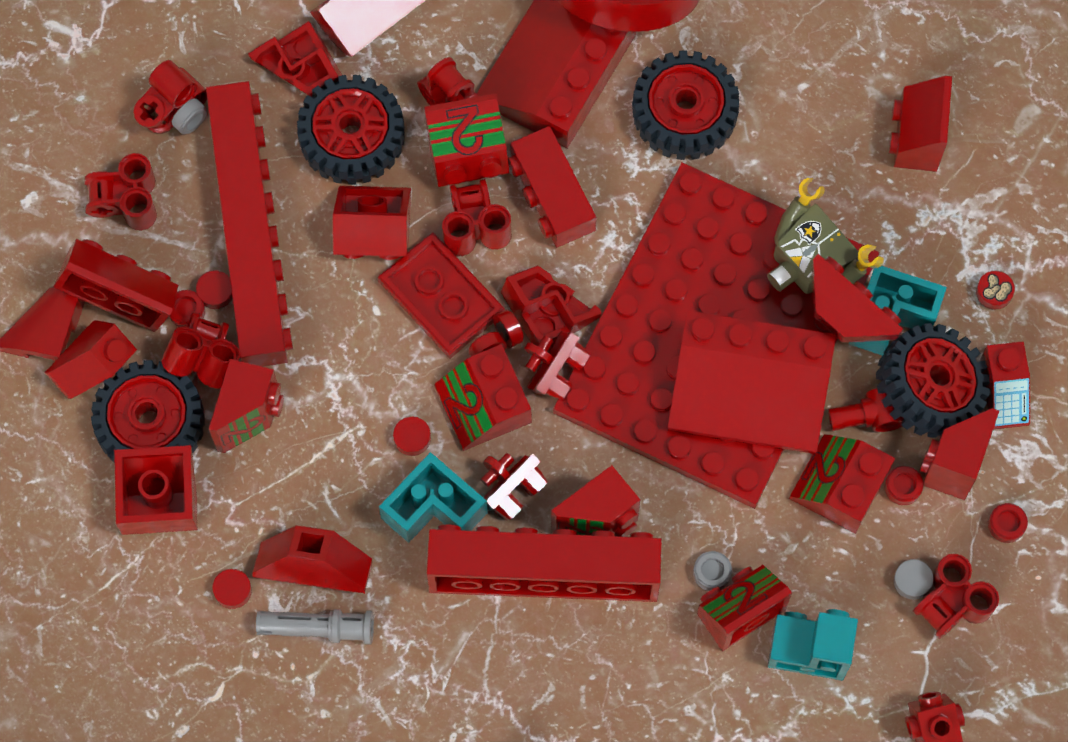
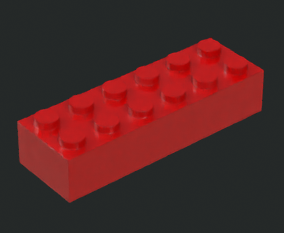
(544, 564)

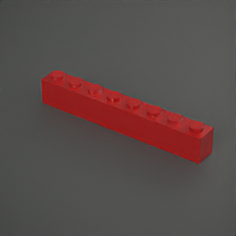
(247, 225)

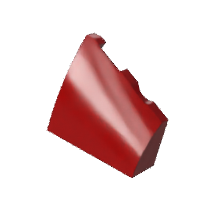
(298, 58)
(545, 305)
(44, 327)

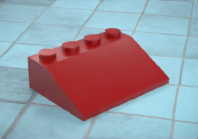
(554, 69)
(751, 382)

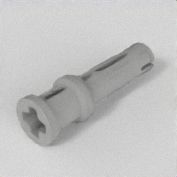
(334, 626)

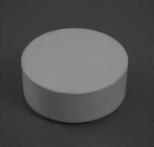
(189, 116)
(712, 570)
(913, 579)

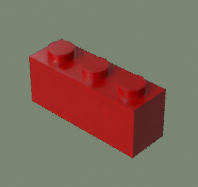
(551, 187)

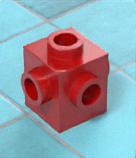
(935, 719)

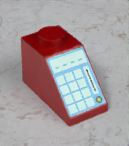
(1008, 383)

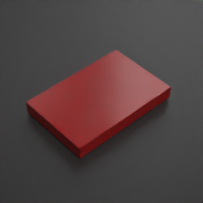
(441, 295)

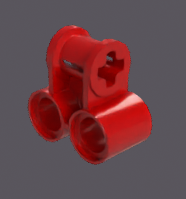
(445, 84)
(168, 93)
(122, 193)
(473, 215)
(200, 349)
(951, 600)

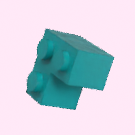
(908, 296)
(431, 492)
(814, 647)

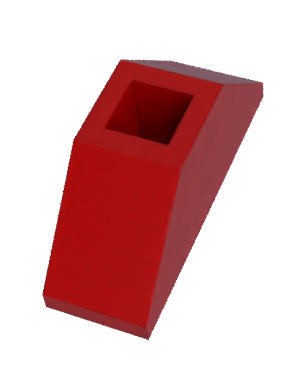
(847, 307)
(313, 559)

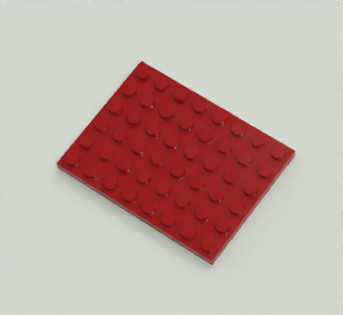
(702, 255)

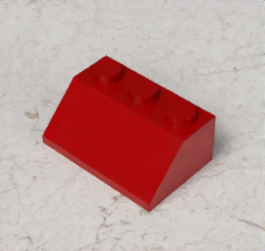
(117, 285)

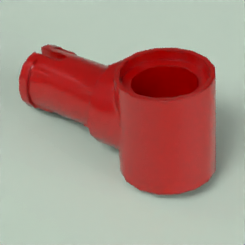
(867, 412)

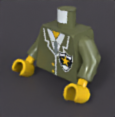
(810, 232)

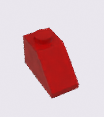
(91, 358)

